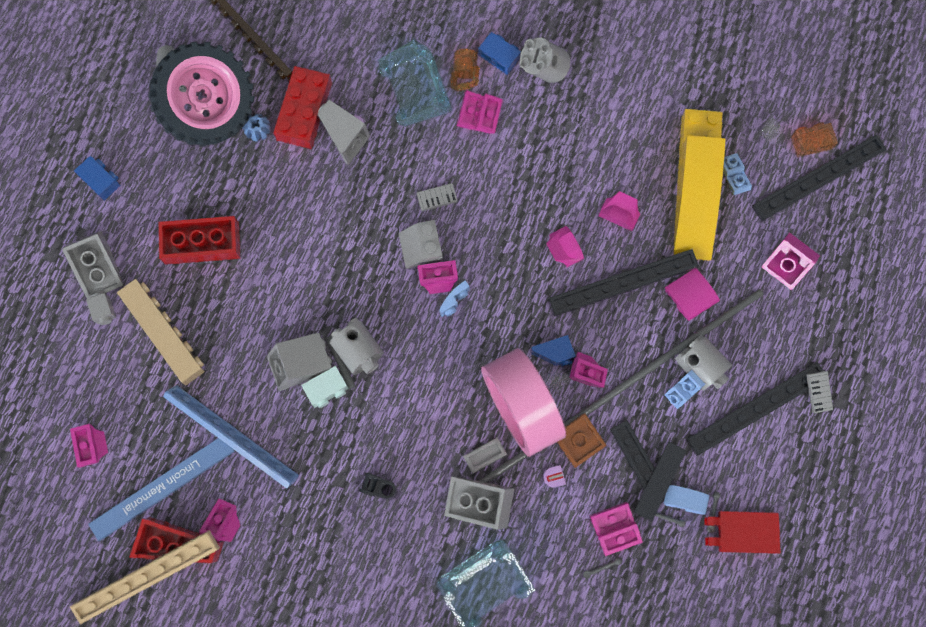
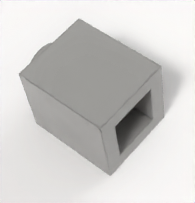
(101, 309)

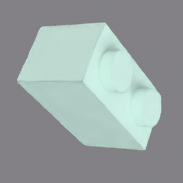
(325, 387)

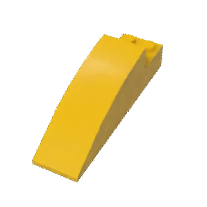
(699, 182)

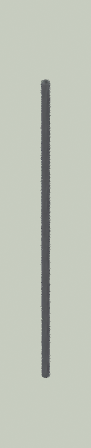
(636, 377)

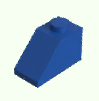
(555, 351)

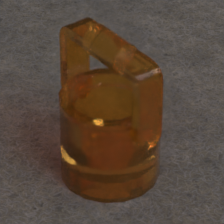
(465, 68)

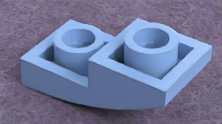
(735, 174)
(450, 303)
(684, 389)
(687, 499)

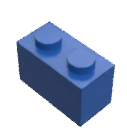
(499, 53)
(97, 178)

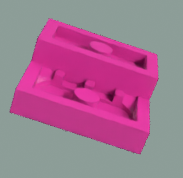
(479, 112)
(692, 294)
(616, 528)

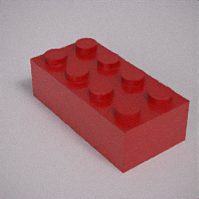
(300, 109)
(199, 240)

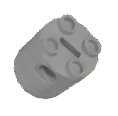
(545, 60)
(356, 347)
(705, 361)

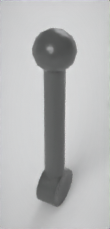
(716, 495)
(681, 522)
(587, 574)

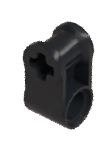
(375, 485)

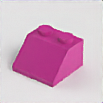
(790, 261)

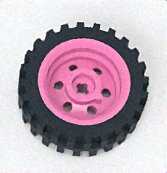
(210, 63)

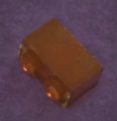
(814, 139)

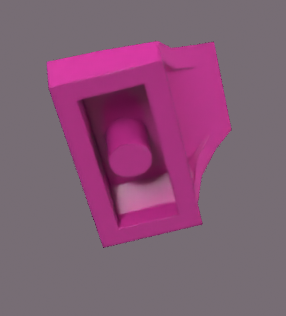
(621, 210)
(565, 247)
(438, 276)
(587, 371)
(88, 445)
(222, 521)

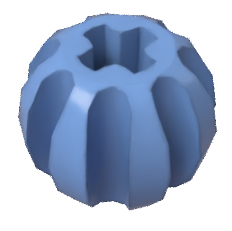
(257, 127)

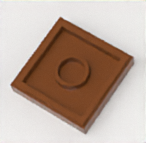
(581, 440)

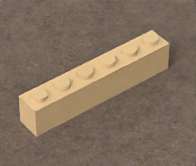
(161, 332)

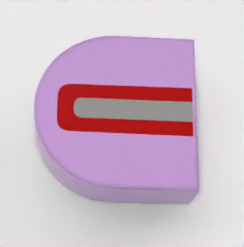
(554, 477)

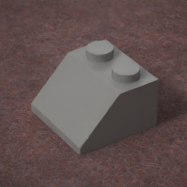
(420, 244)

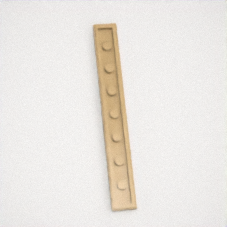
(145, 577)

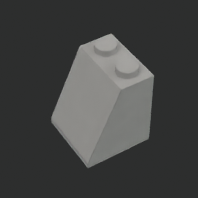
(344, 129)
(298, 360)

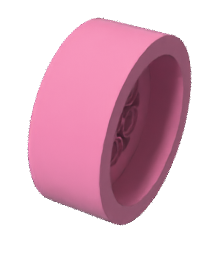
(523, 402)

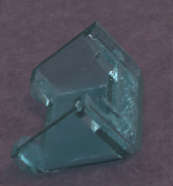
(415, 83)
(483, 583)

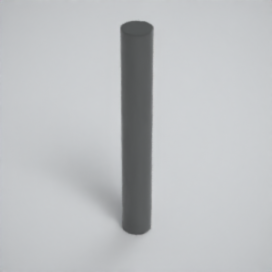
(343, 368)

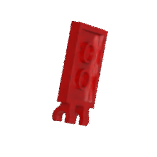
(745, 532)

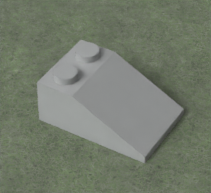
(93, 264)
(479, 502)

